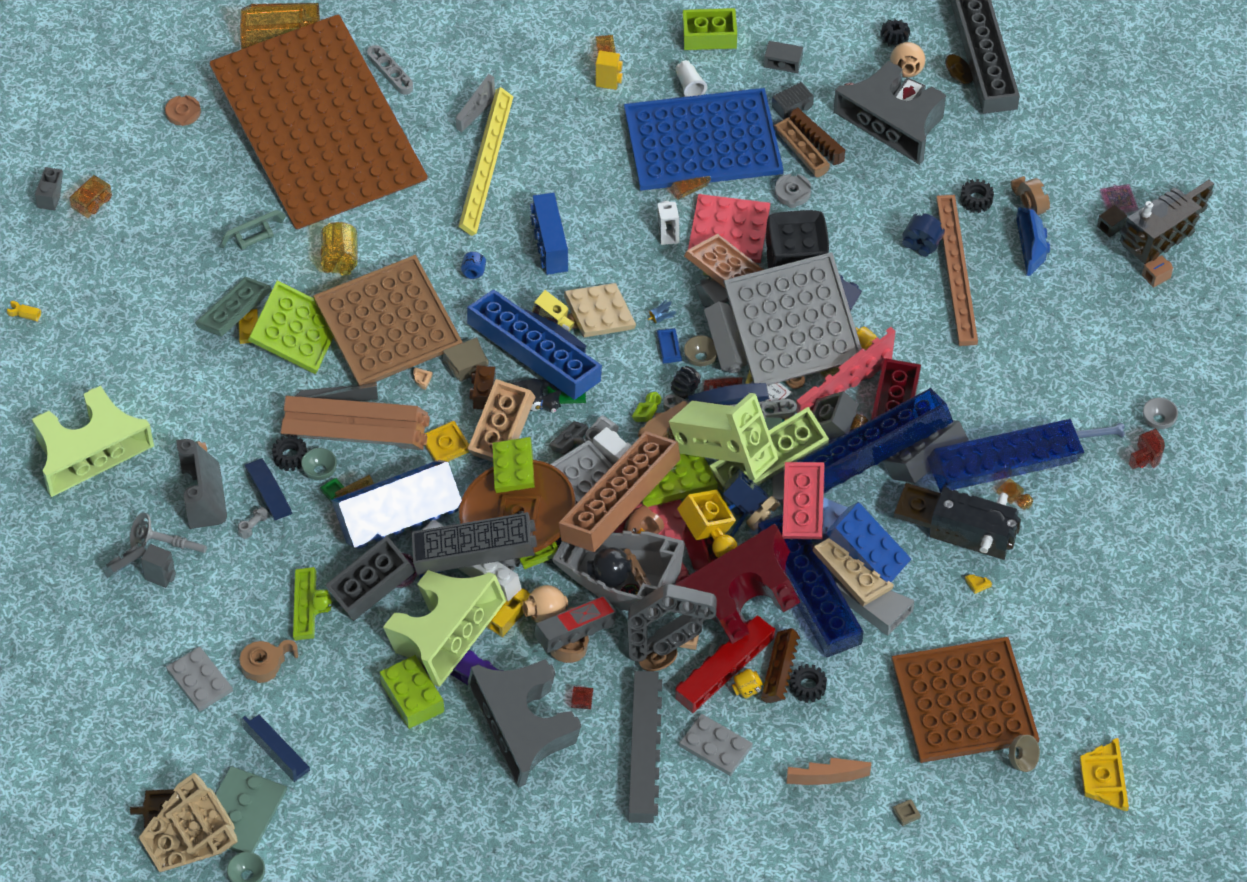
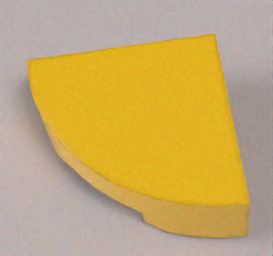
(977, 583)

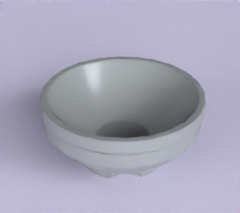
(1161, 407)

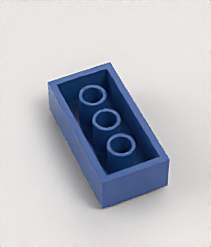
(549, 233)
(868, 542)

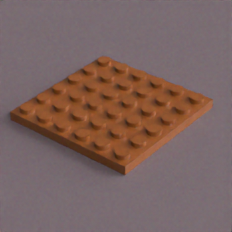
(963, 699)

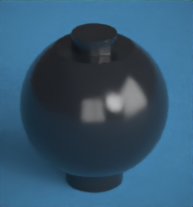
(610, 566)

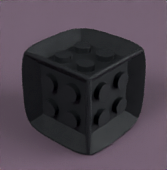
(795, 236)

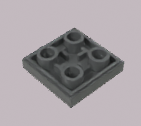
(129, 557)

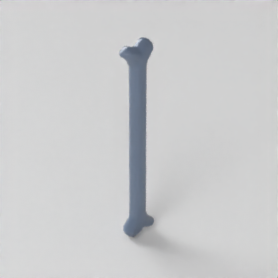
(1118, 430)

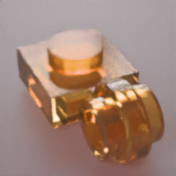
(1015, 492)

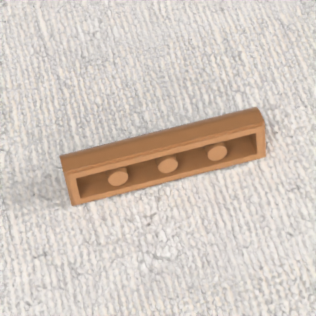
(802, 147)

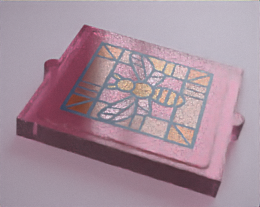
(1121, 197)

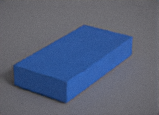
(669, 345)

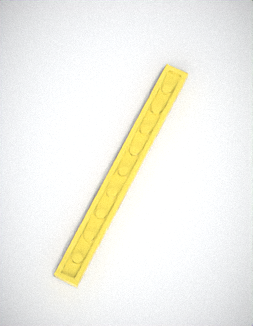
(485, 161)

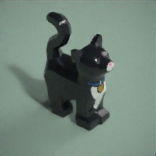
(548, 402)

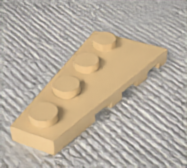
(852, 573)

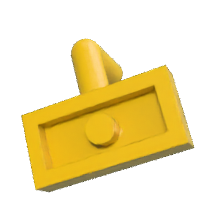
(246, 325)

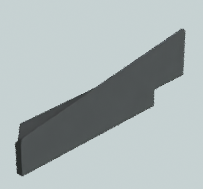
(348, 393)

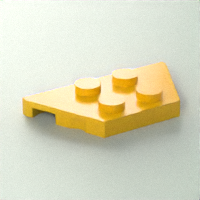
(1104, 775)

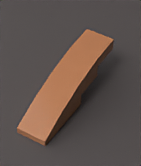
(838, 771)

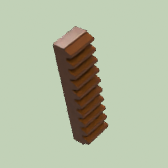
(818, 137)
(780, 666)

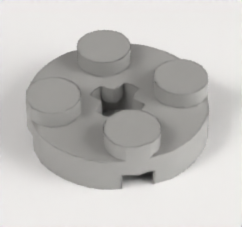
(790, 198)

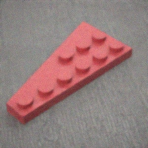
(853, 371)

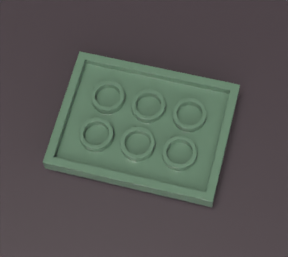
(250, 805)

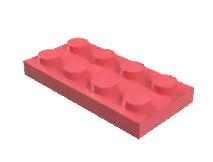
(803, 500)

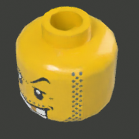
(747, 683)

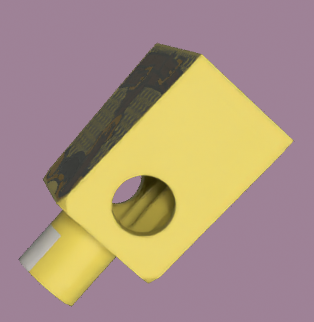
(553, 310)

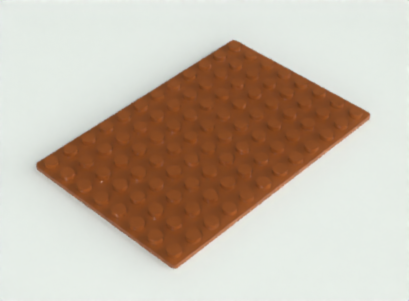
(318, 121)

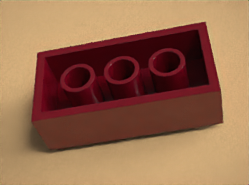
(896, 385)

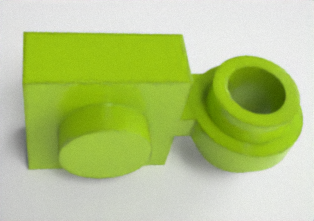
(646, 411)

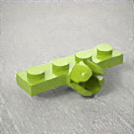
(308, 603)

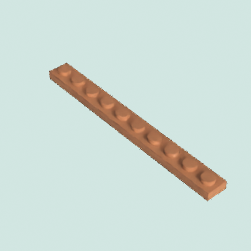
(957, 271)

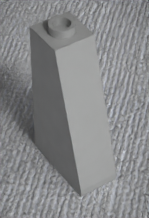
(726, 337)
(884, 612)

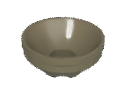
(703, 345)
(1028, 753)

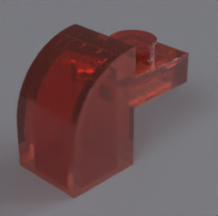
(1151, 450)

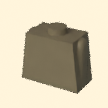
(464, 358)

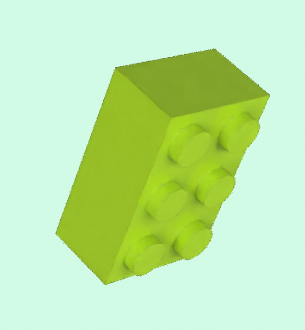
(709, 29)
(411, 691)

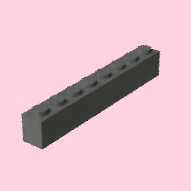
(643, 750)

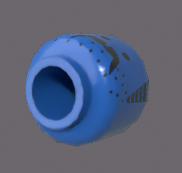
(473, 265)

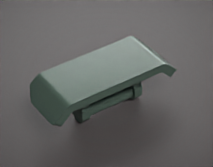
(236, 232)

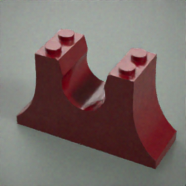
(744, 573)

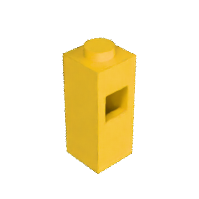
(508, 613)

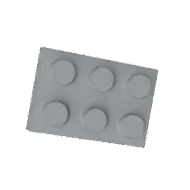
(199, 679)
(716, 744)

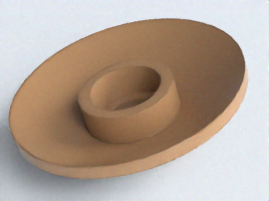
(657, 662)

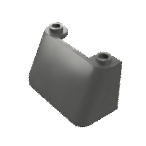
(206, 501)

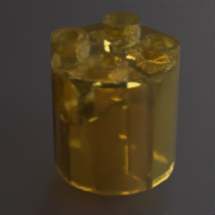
(339, 248)

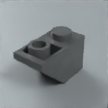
(49, 189)

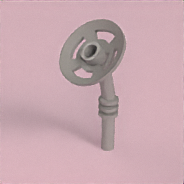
(140, 531)

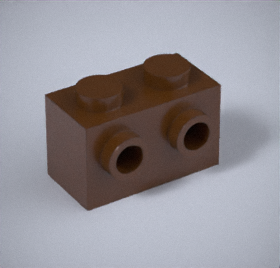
(483, 383)

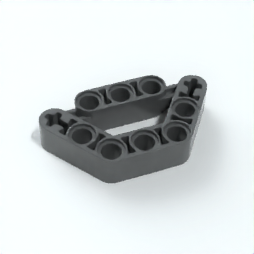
(692, 603)

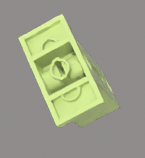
(726, 433)

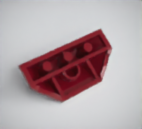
(699, 550)

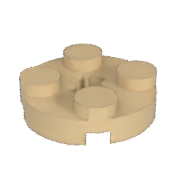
(763, 512)

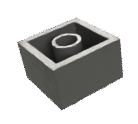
(835, 414)

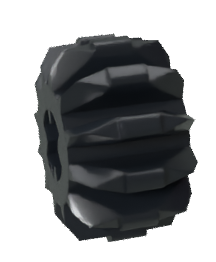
(895, 32)
(685, 382)

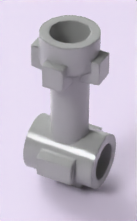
(245, 526)

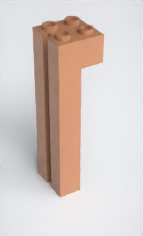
(355, 422)

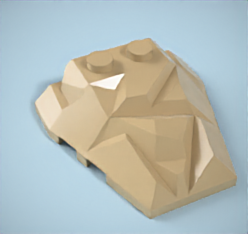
(188, 827)

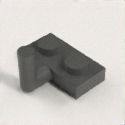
(569, 437)

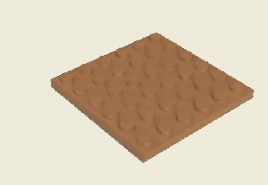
(387, 320)

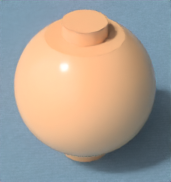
(909, 58)
(544, 603)

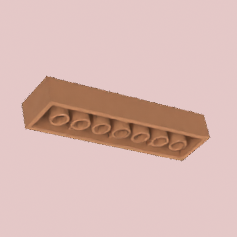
(619, 491)

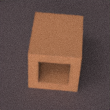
(1157, 271)

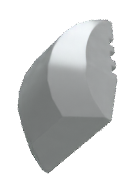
(656, 554)

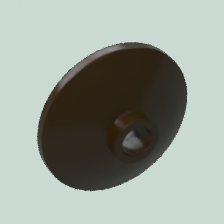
(958, 69)

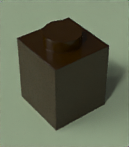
(1112, 221)

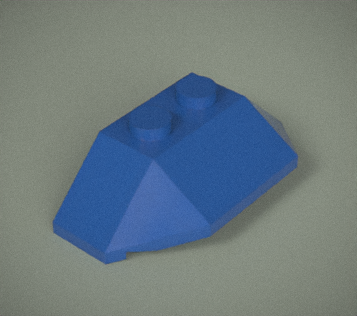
(1032, 239)

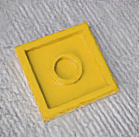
(446, 442)

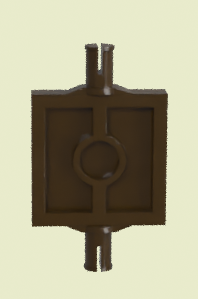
(152, 804)

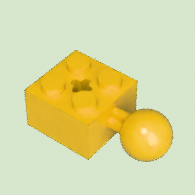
(709, 517)

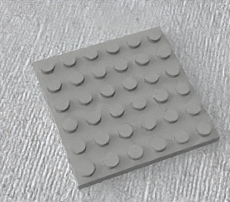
(793, 319)

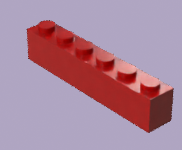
(723, 665)

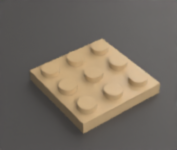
(599, 310)

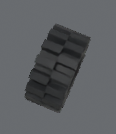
(974, 203)
(285, 444)
(808, 673)

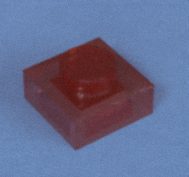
(582, 697)

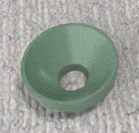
(316, 458)
(243, 862)

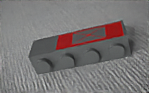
(575, 624)

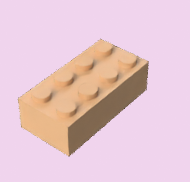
(501, 418)

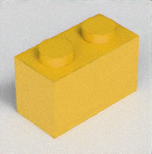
(608, 70)

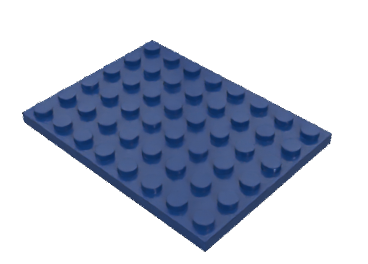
(702, 137)

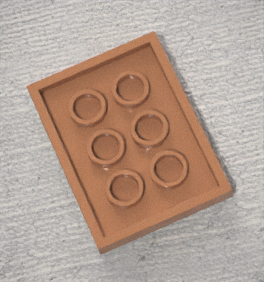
(721, 259)

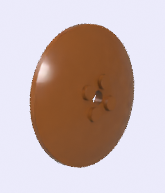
(545, 502)

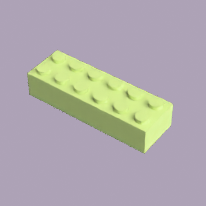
(791, 441)

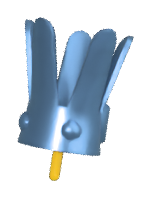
(659, 314)

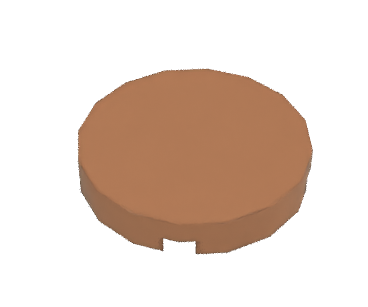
(182, 115)

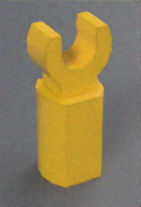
(24, 311)

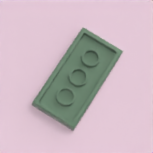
(233, 306)

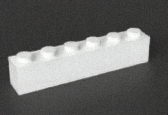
(507, 578)

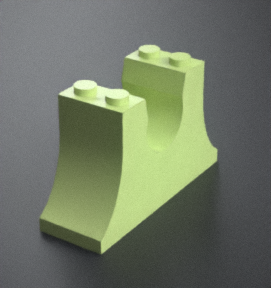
(90, 450)
(457, 618)

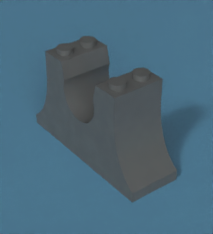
(889, 119)
(517, 731)

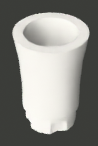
(690, 79)

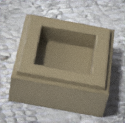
(906, 812)

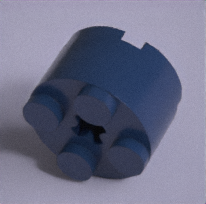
(923, 234)

